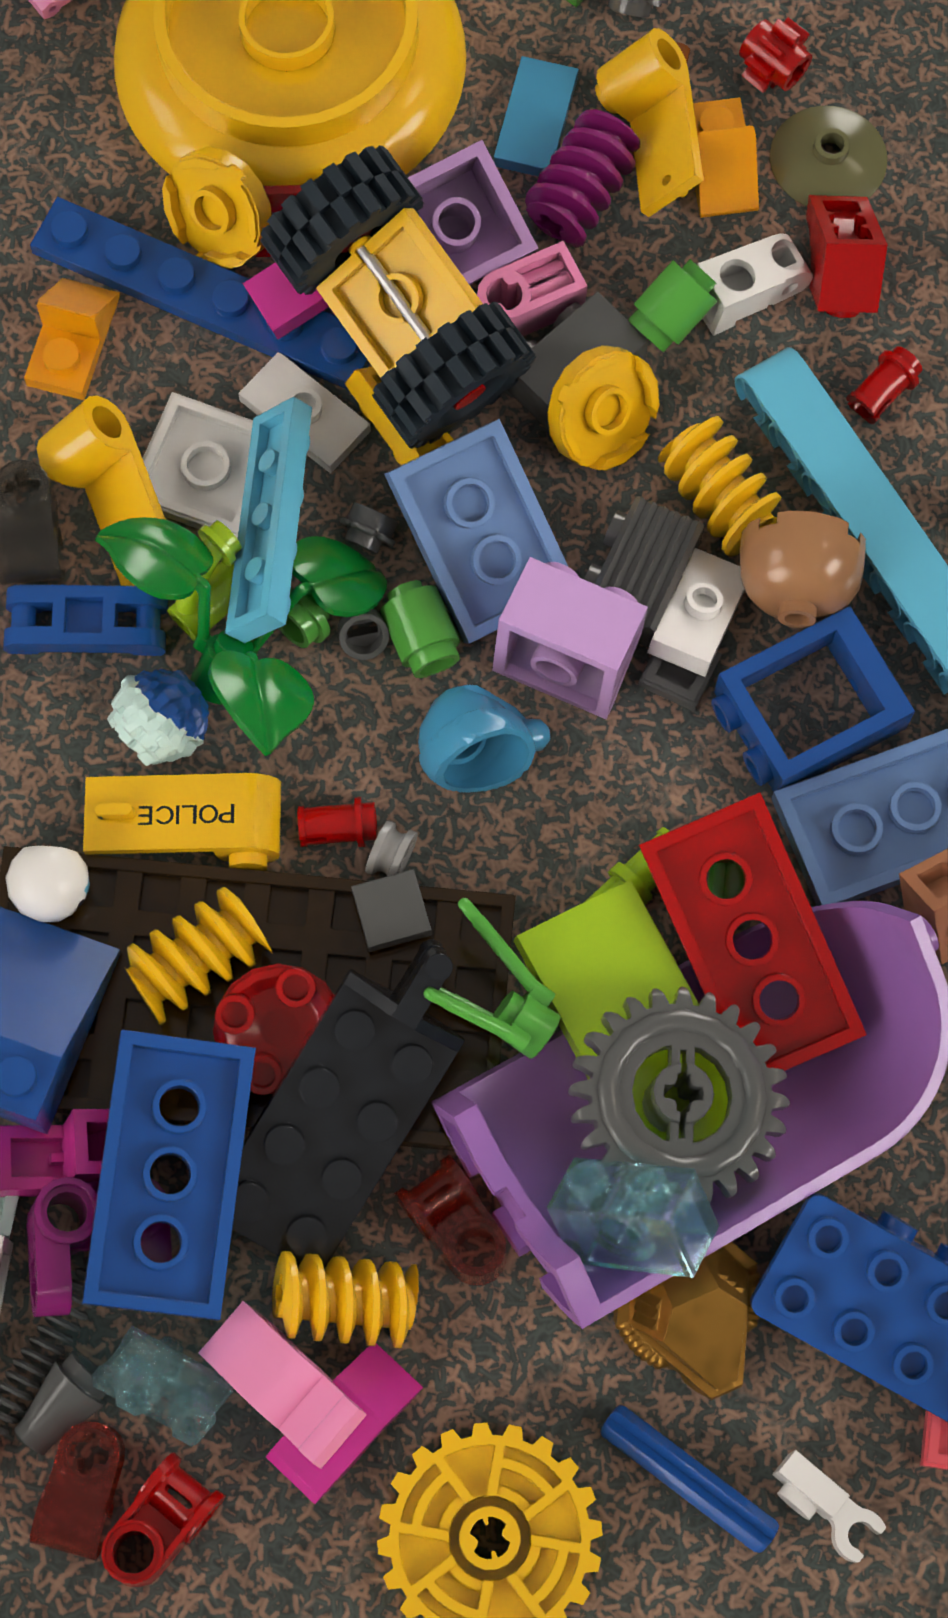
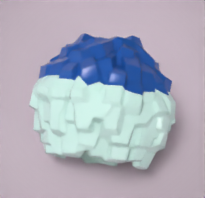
(160, 715)

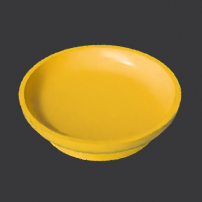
(289, 79)

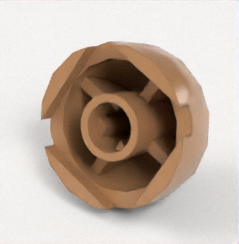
(801, 566)

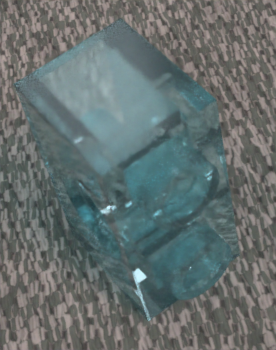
(634, 1216)

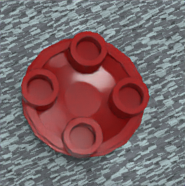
(274, 1013)

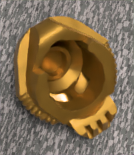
(697, 1322)

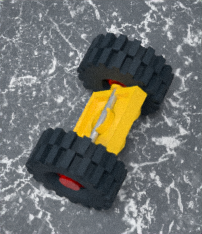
(397, 295)

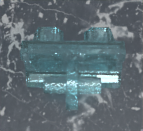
(163, 1384)

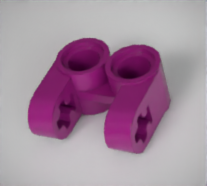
(51, 1249)

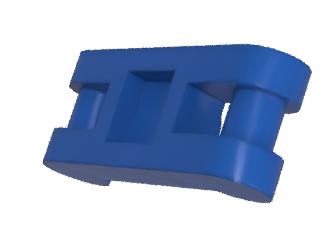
(84, 620)

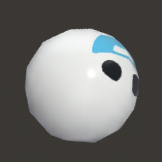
(47, 882)

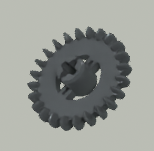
(681, 1030)

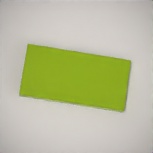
(596, 961)

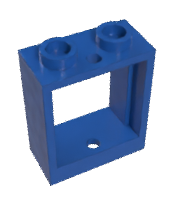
(865, 671)

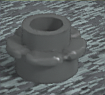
(368, 528)

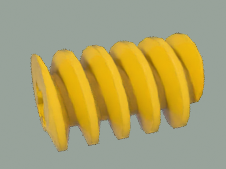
(717, 482)
(194, 953)
(345, 1297)

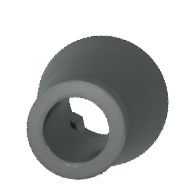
(61, 1403)

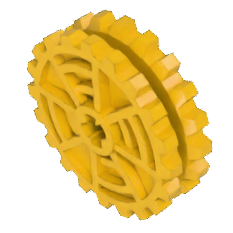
(479, 1481)

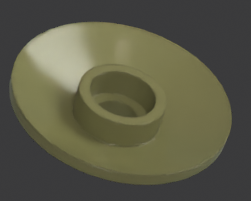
(807, 169)

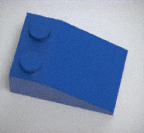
(47, 1006)

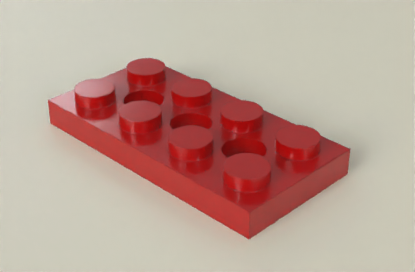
(771, 895)

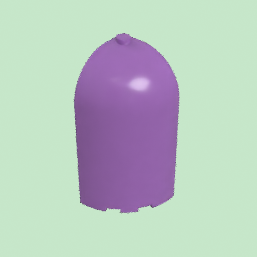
(840, 1114)

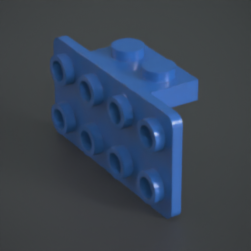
(863, 1297)

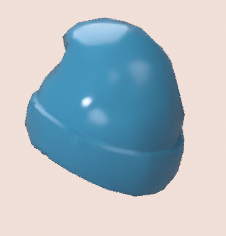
(477, 740)

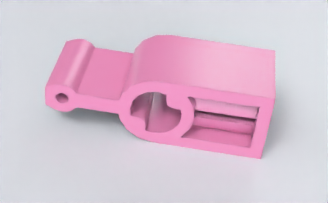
(536, 286)
(282, 1384)

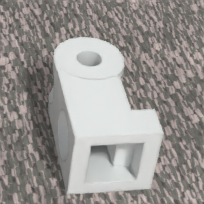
(753, 279)

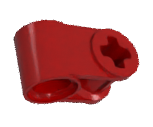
(161, 1520)

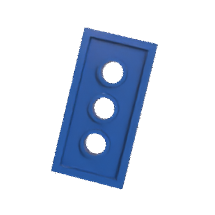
(129, 1202)

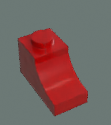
(845, 255)

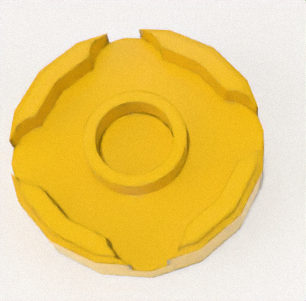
(216, 206)
(603, 407)

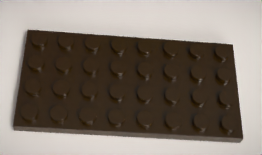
(308, 926)

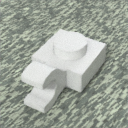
(811, 1491)

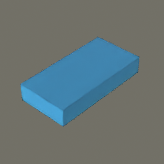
(535, 115)

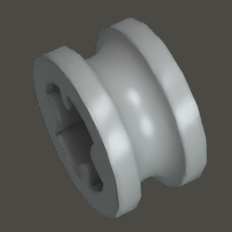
(391, 850)

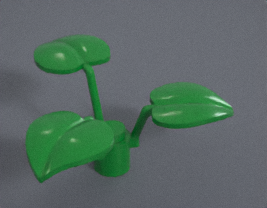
(262, 694)

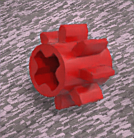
(775, 54)

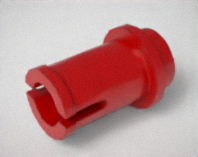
(894, 374)
(337, 823)

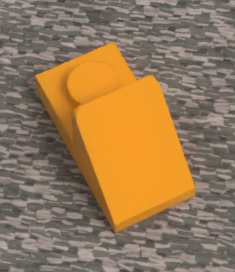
(727, 159)
(71, 337)

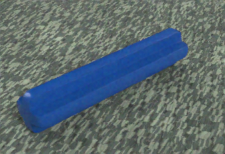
(689, 1479)

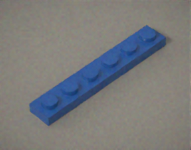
(188, 289)

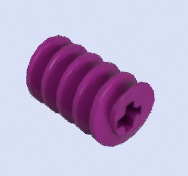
(581, 177)

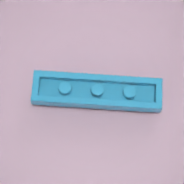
(269, 521)

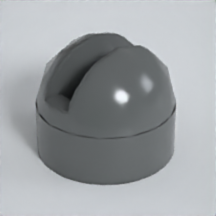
(363, 642)

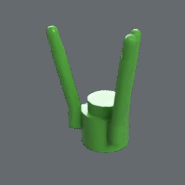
(518, 1020)

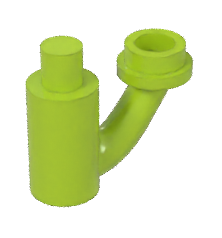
(223, 547)

